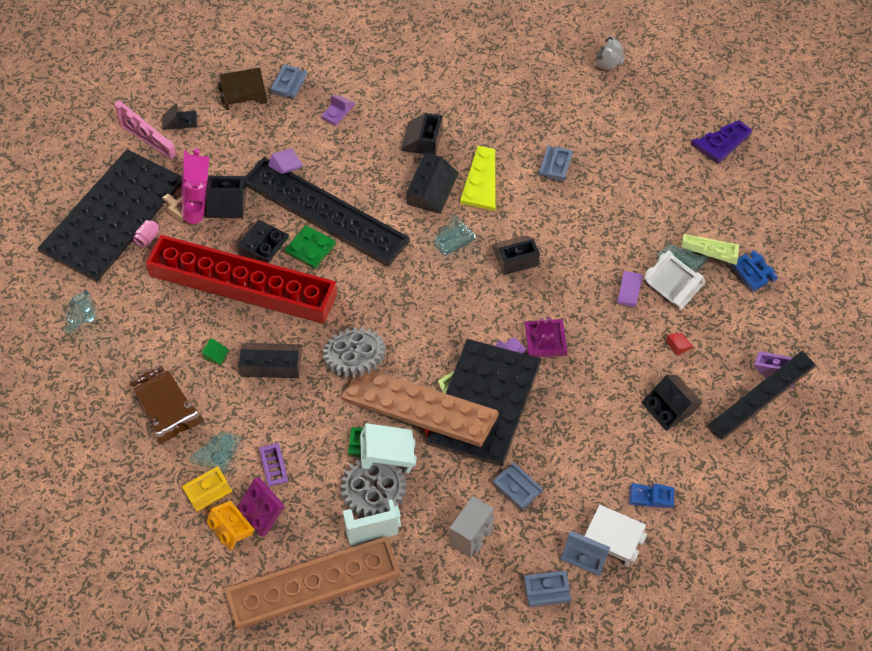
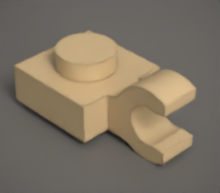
(174, 206)

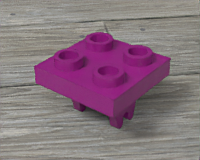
(546, 338)
(260, 506)

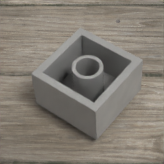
(472, 527)

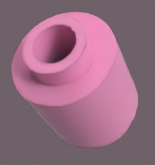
(146, 233)

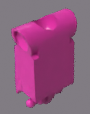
(194, 186)

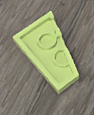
(713, 248)

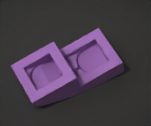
(630, 289)

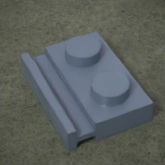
(288, 81)
(556, 163)
(517, 486)
(585, 553)
(547, 589)

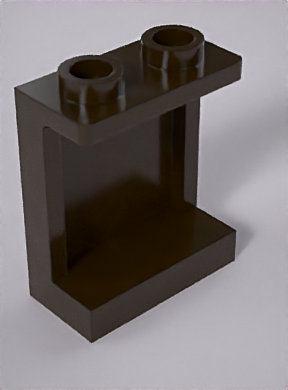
(242, 86)

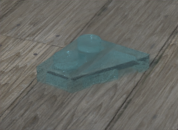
(453, 236)
(691, 260)
(80, 311)
(217, 451)

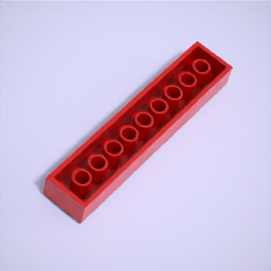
(242, 279)

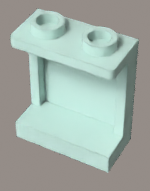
(387, 446)
(373, 526)

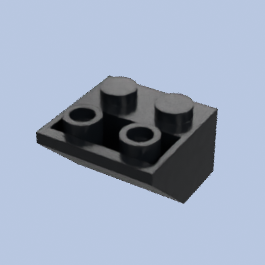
(423, 134)
(226, 196)
(262, 242)
(517, 254)
(671, 401)

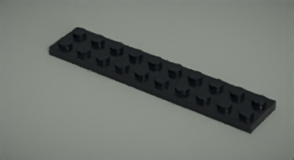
(327, 212)

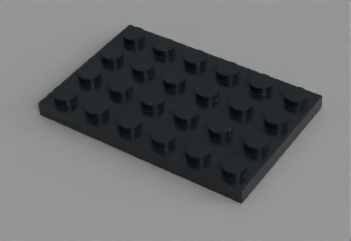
(497, 381)

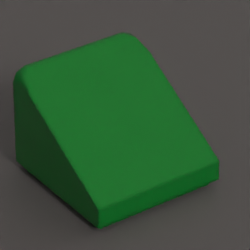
(214, 352)

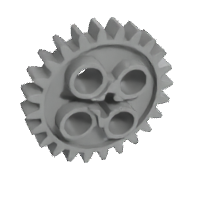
(354, 352)
(360, 498)

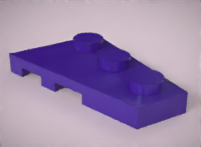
(723, 142)

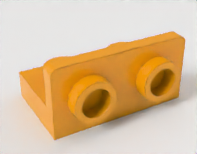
(229, 524)

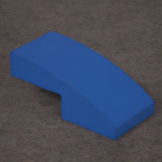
(654, 496)

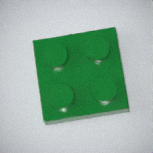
(310, 247)

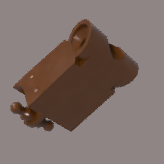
(164, 403)

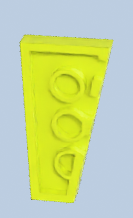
(480, 184)

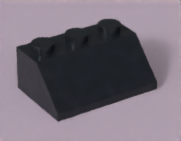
(431, 183)
(270, 360)

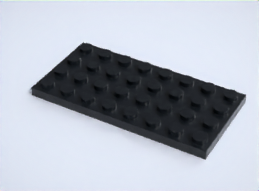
(110, 215)

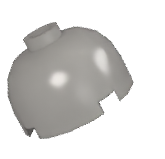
(610, 54)

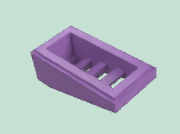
(274, 448)

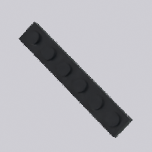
(762, 395)

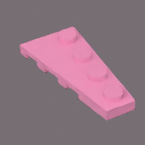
(142, 130)

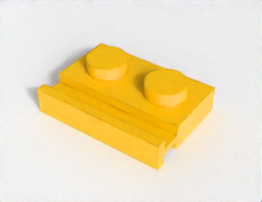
(207, 489)

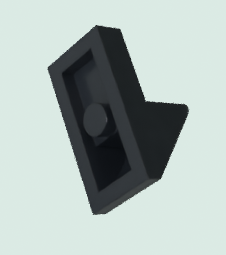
(178, 120)

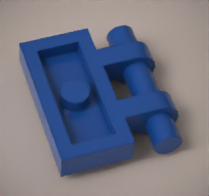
(751, 274)

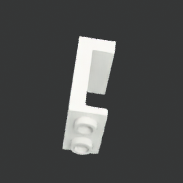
(674, 280)
(618, 533)

